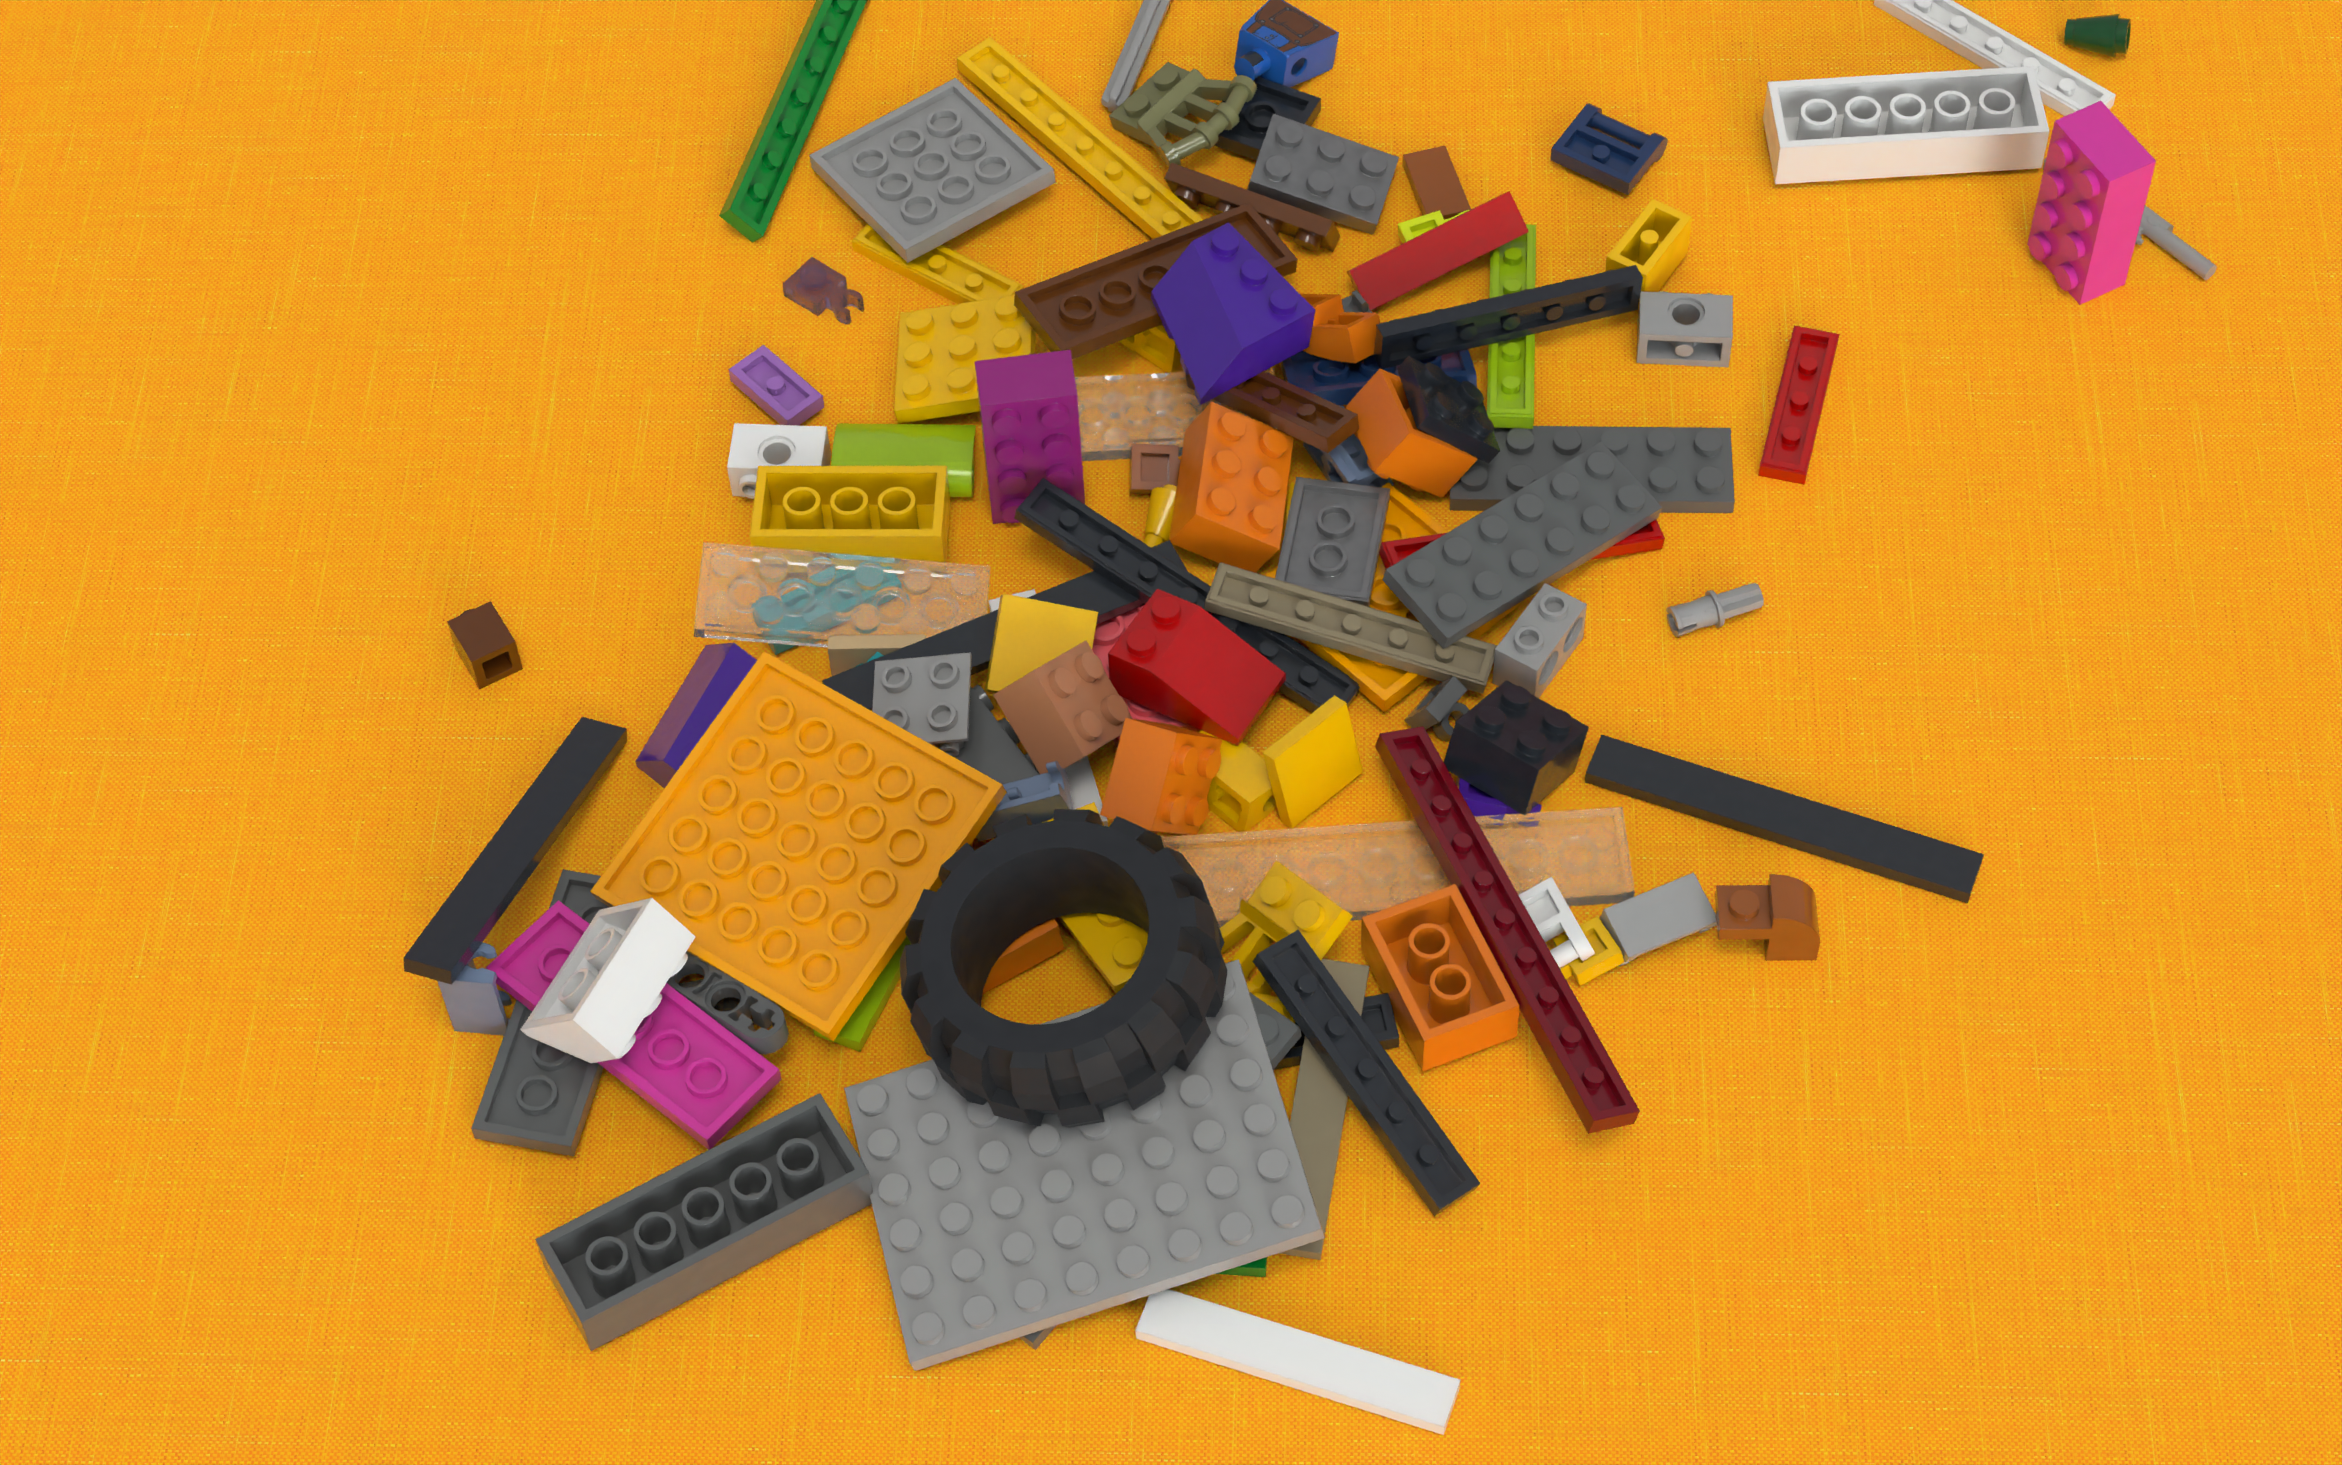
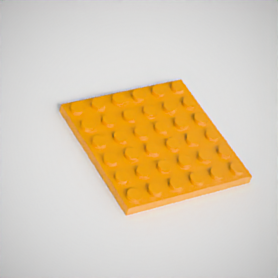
(801, 841)

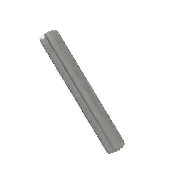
(1134, 53)

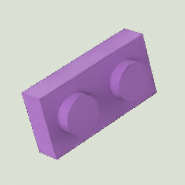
(776, 387)

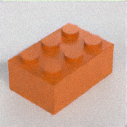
(1231, 489)
(1439, 977)

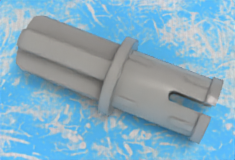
(1713, 609)

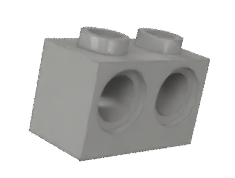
(1540, 640)

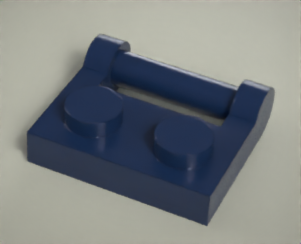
(1607, 149)

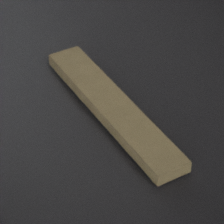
(1347, 627)
(1321, 1109)

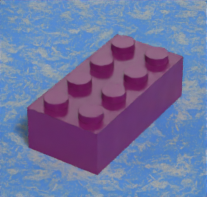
(1029, 428)

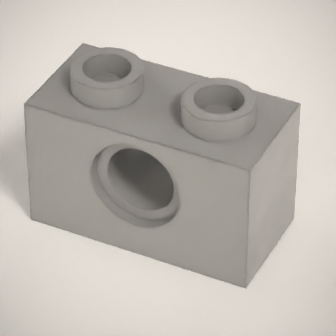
(1684, 329)

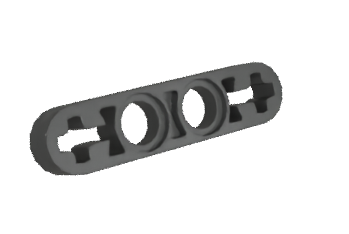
(718, 986)

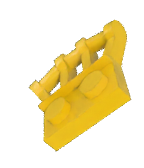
(1276, 910)

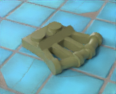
(1169, 97)

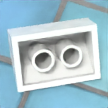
(610, 981)

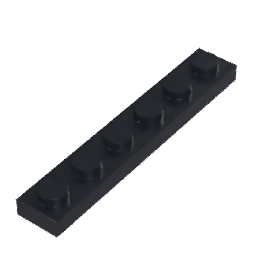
(1508, 316)
(1366, 1072)

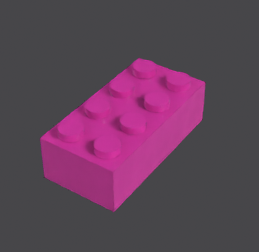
(2090, 202)

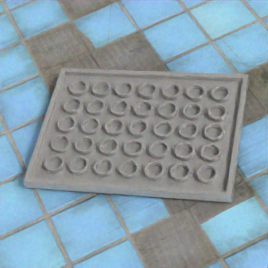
(1034, 1226)

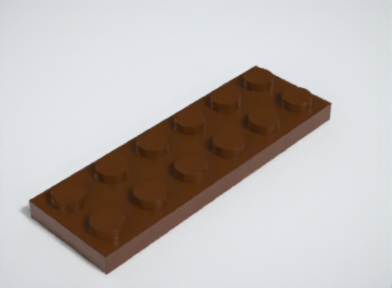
(1113, 295)

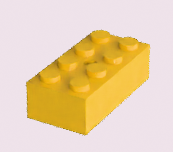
(854, 510)

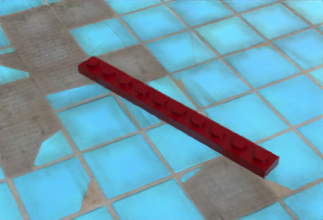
(1508, 930)

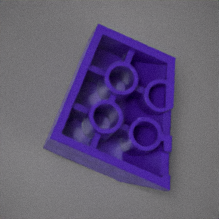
(1229, 312)

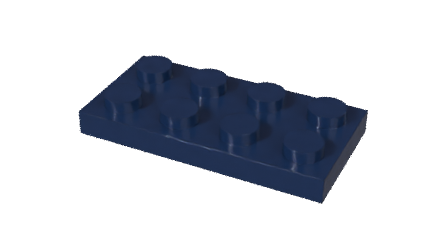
(1343, 380)

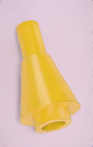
(1160, 515)

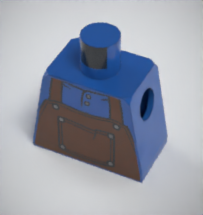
(1284, 45)

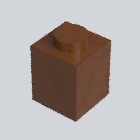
(485, 645)

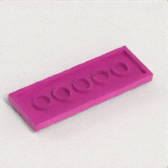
(680, 1054)

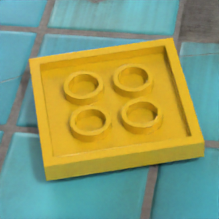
(940, 350)

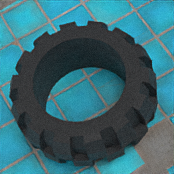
(1024, 881)

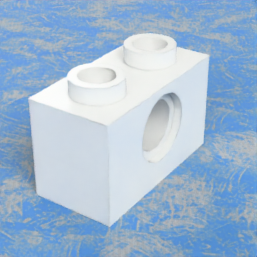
(773, 446)

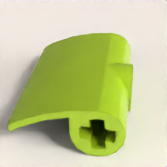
(910, 446)

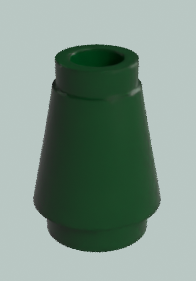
(2099, 34)

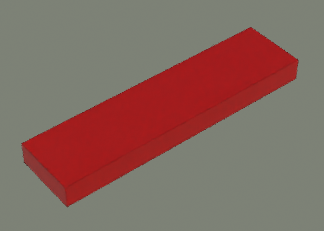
(1438, 251)
(1799, 405)

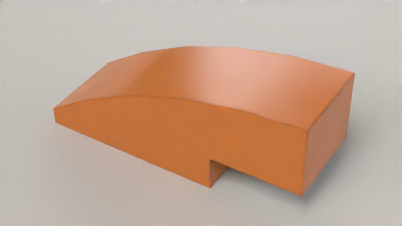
(1338, 333)

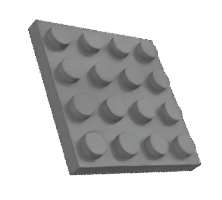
(932, 169)

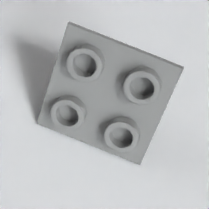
(926, 697)

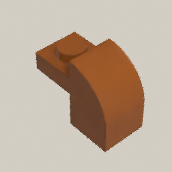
(1777, 912)

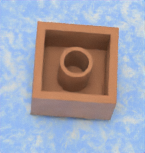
(1064, 708)

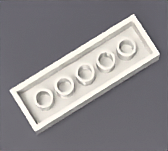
(1905, 125)

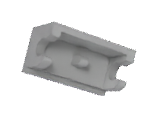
(1659, 917)

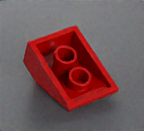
(1192, 668)

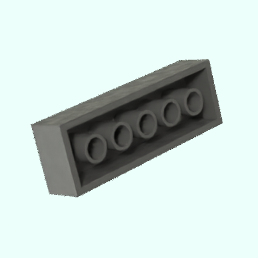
(705, 1221)

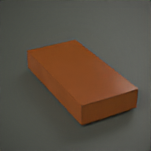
(1435, 182)

